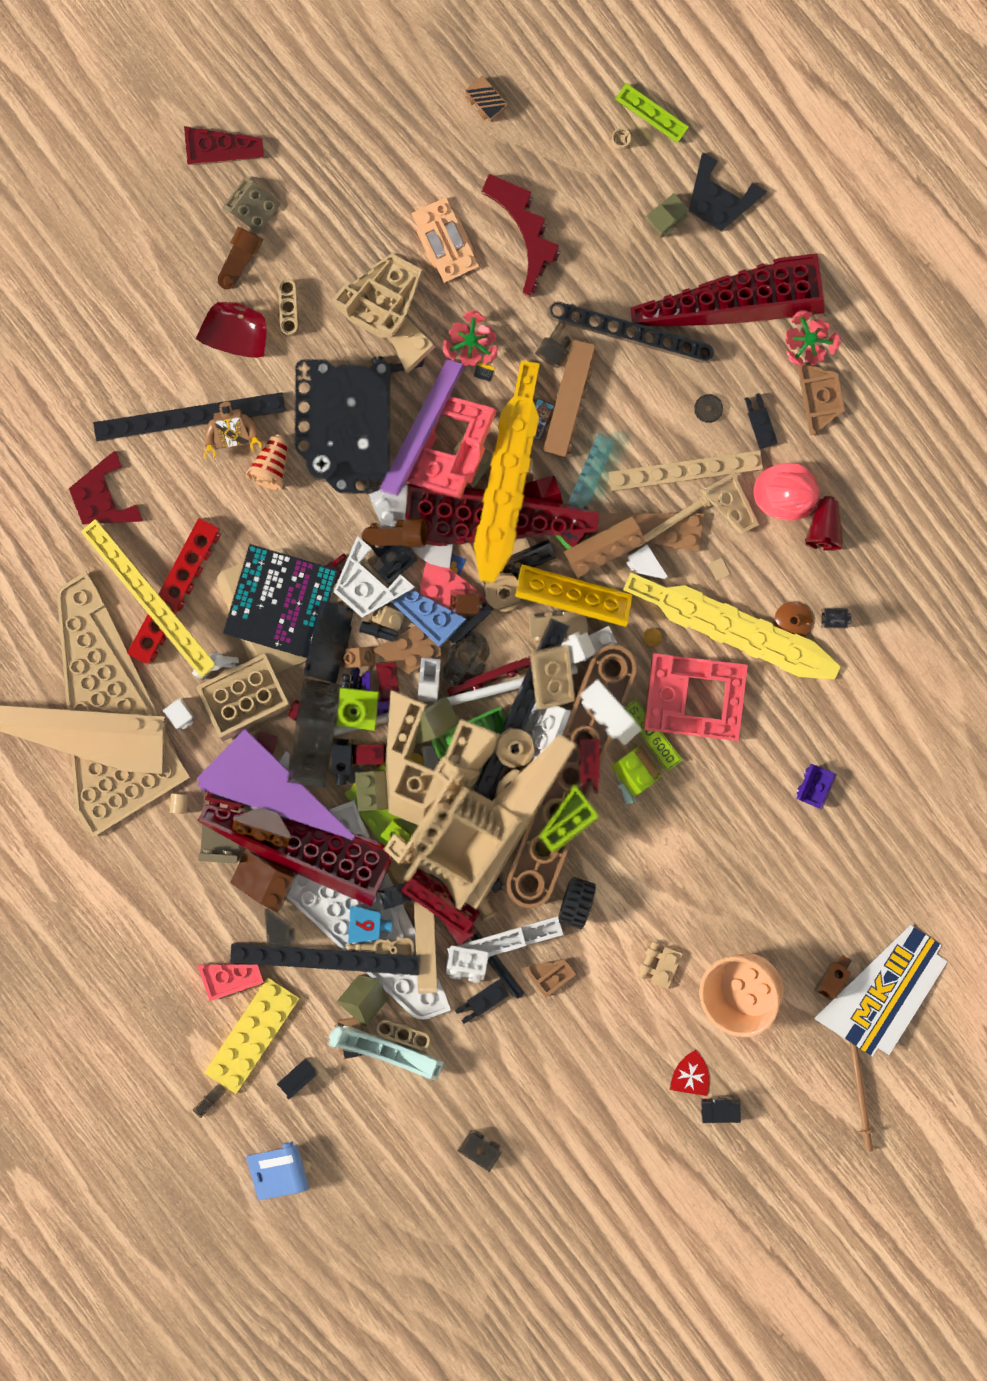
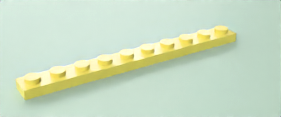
(148, 598)

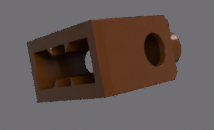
(829, 985)

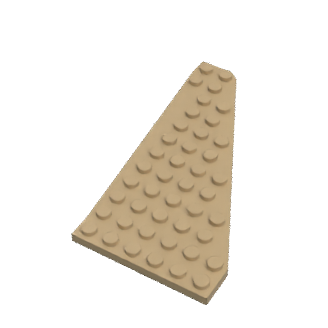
(104, 679)

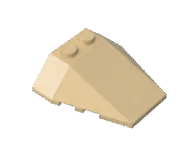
(380, 297)

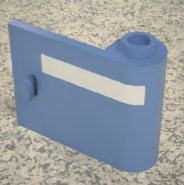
(278, 1172)

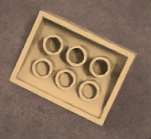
(243, 697)

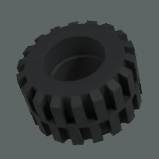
(577, 903)

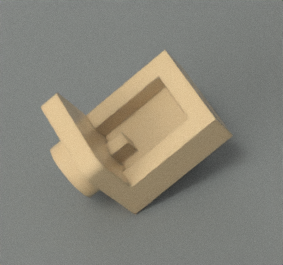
(388, 617)

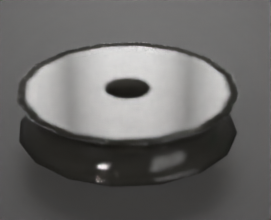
(716, 408)

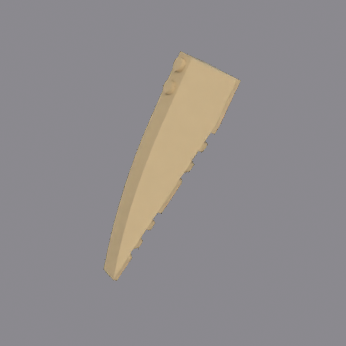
(106, 738)
(523, 799)

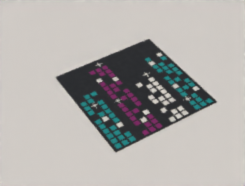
(278, 600)

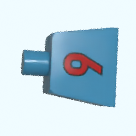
(366, 924)

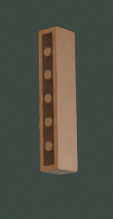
(569, 398)

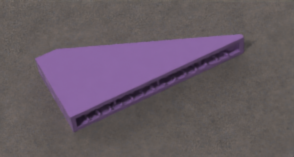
(258, 779)

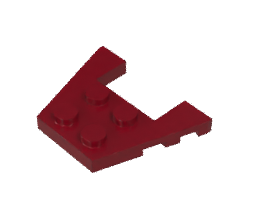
(94, 498)

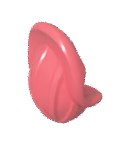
(786, 491)

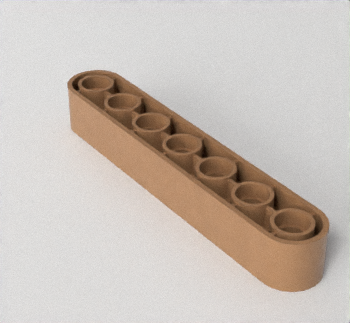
(580, 720)

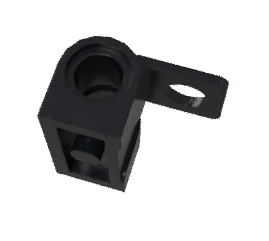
(392, 561)
(721, 1110)

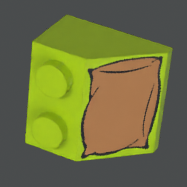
(636, 771)

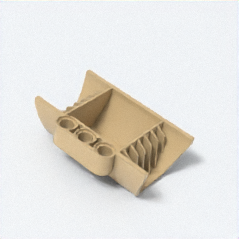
(463, 841)

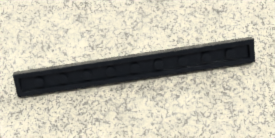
(184, 417)
(519, 711)
(325, 959)

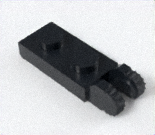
(761, 423)
(470, 624)
(483, 1000)

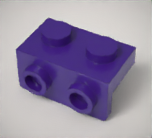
(816, 786)

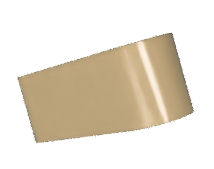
(288, 298)
(396, 1027)

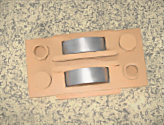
(445, 240)

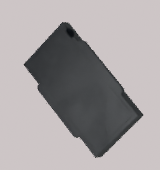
(329, 642)

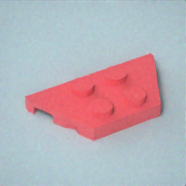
(439, 582)

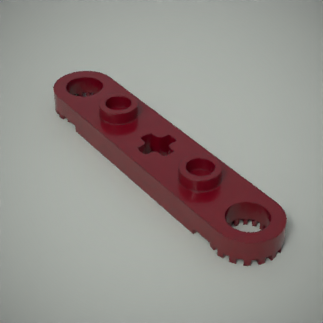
(509, 670)

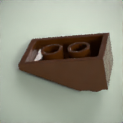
(263, 880)

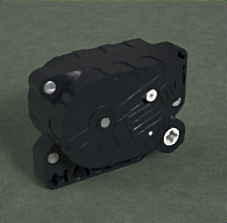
(346, 423)

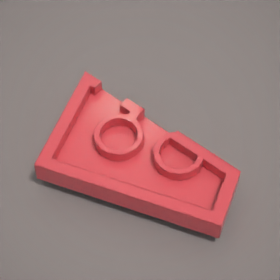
(228, 978)

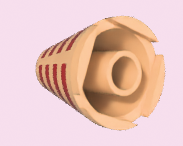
(270, 464)

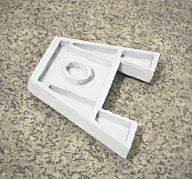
(361, 589)

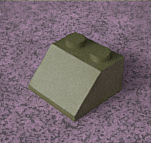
(371, 790)

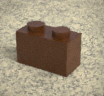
(465, 601)

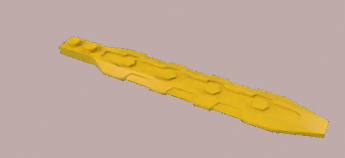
(507, 476)

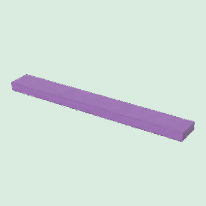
(422, 428)

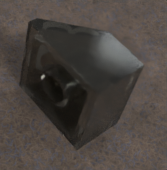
(278, 930)

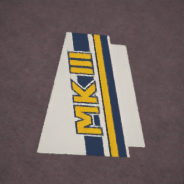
(886, 994)

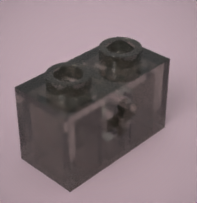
(469, 1150)

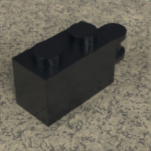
(835, 618)

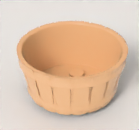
(741, 994)

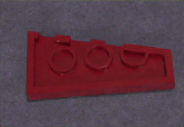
(215, 147)

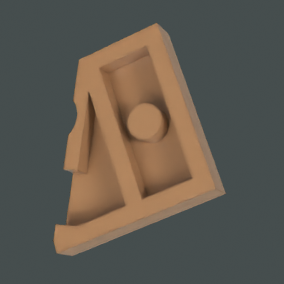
(550, 975)

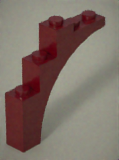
(514, 201)

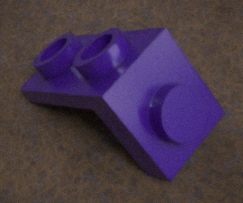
(366, 682)

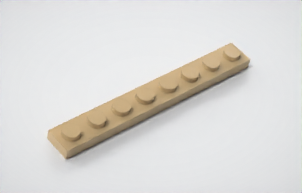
(685, 470)

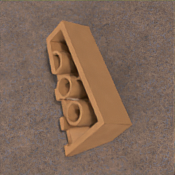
(604, 547)

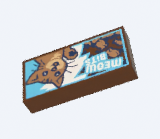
(544, 412)

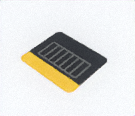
(483, 371)
(352, 778)

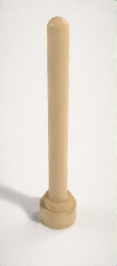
(702, 502)

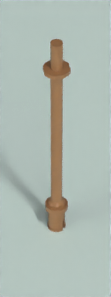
(866, 1130)

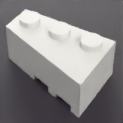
(610, 713)

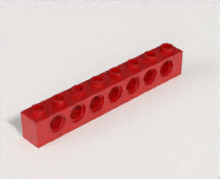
(200, 528)

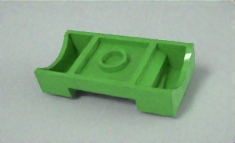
(491, 720)

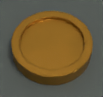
(652, 637)

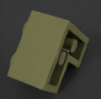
(667, 215)

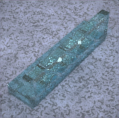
(591, 471)

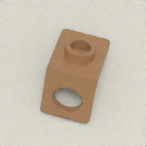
(355, 657)

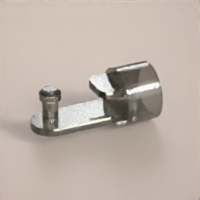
(552, 351)

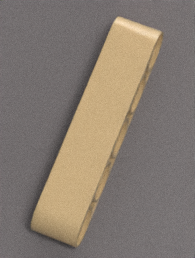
(426, 949)

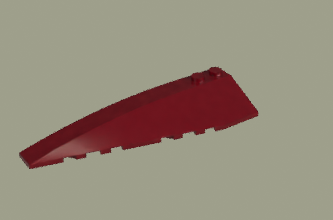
(749, 296)
(457, 519)
(339, 863)

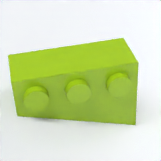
(569, 821)

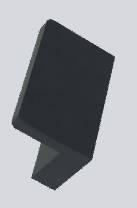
(297, 1078)

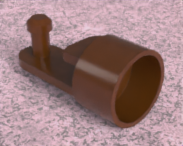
(243, 247)
(407, 533)

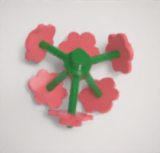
(817, 331)
(465, 337)

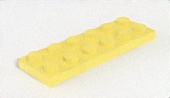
(251, 1035)

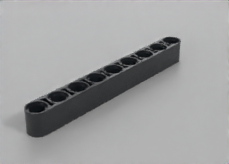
(640, 331)

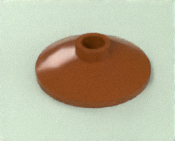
(793, 609)

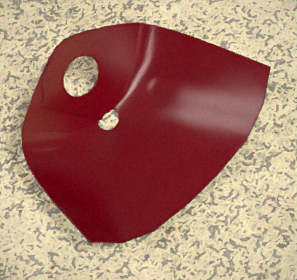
(231, 334)

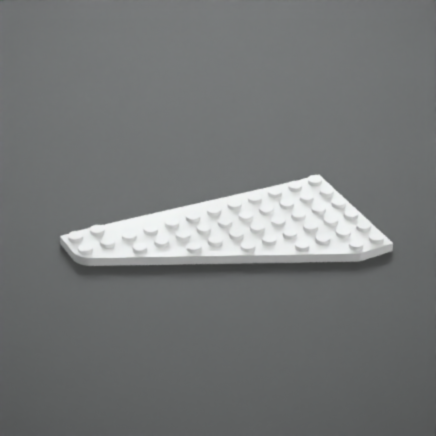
(332, 912)

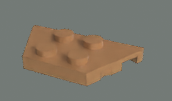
(820, 396)
(409, 649)

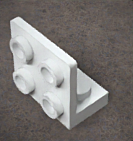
(467, 964)

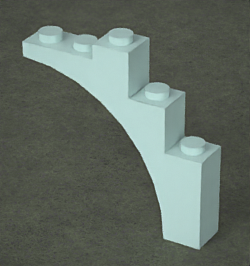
(385, 1050)

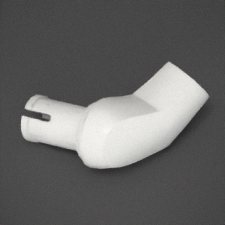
(221, 661)

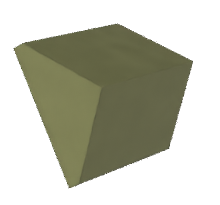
(436, 721)
(363, 998)

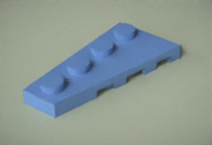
(429, 616)

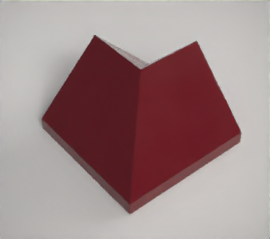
(543, 489)

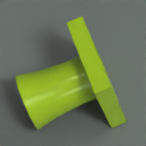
(365, 702)

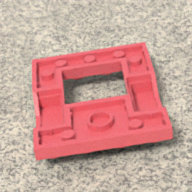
(448, 472)
(669, 692)

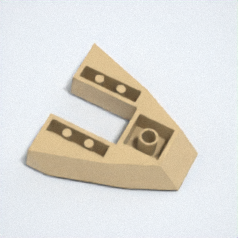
(411, 785)

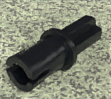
(378, 631)

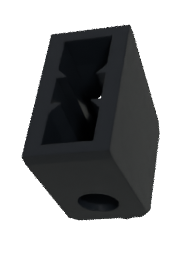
(341, 753)

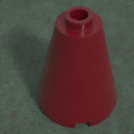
(826, 526)

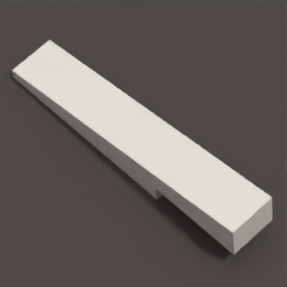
(516, 937)

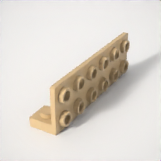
(455, 780)

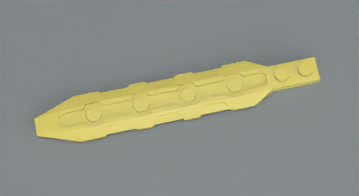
(738, 629)

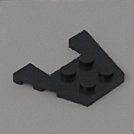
(716, 204)

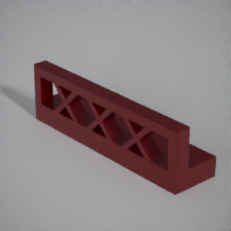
(439, 903)

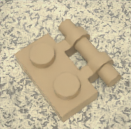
(665, 968)

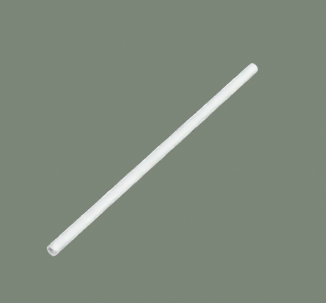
(458, 699)

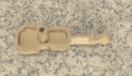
(399, 946)

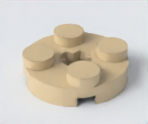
(497, 600)
(525, 746)

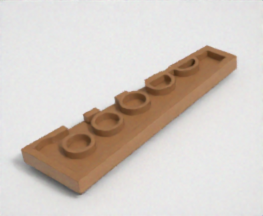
(682, 535)

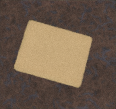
(719, 569)

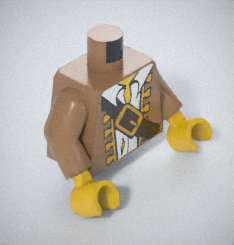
(230, 429)

